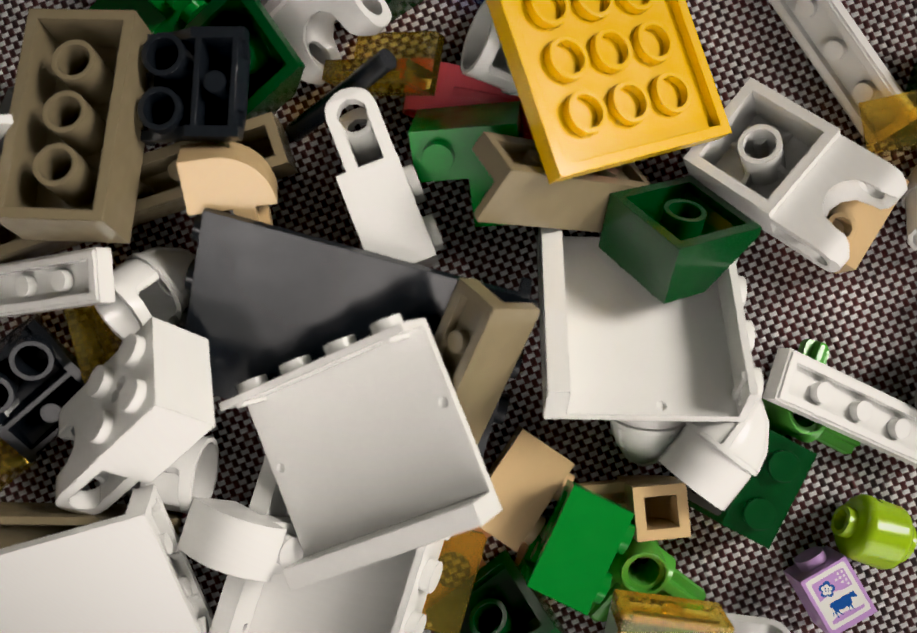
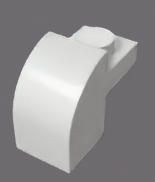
(238, 539)

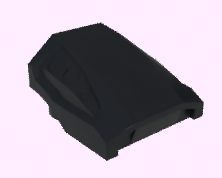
(196, 85)
(34, 386)

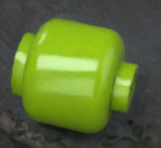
(874, 532)

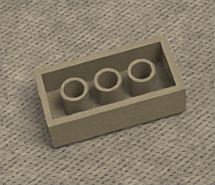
(76, 127)

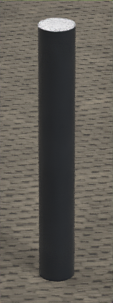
(363, 77)

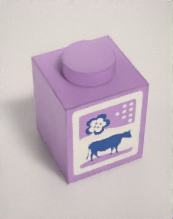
(829, 589)

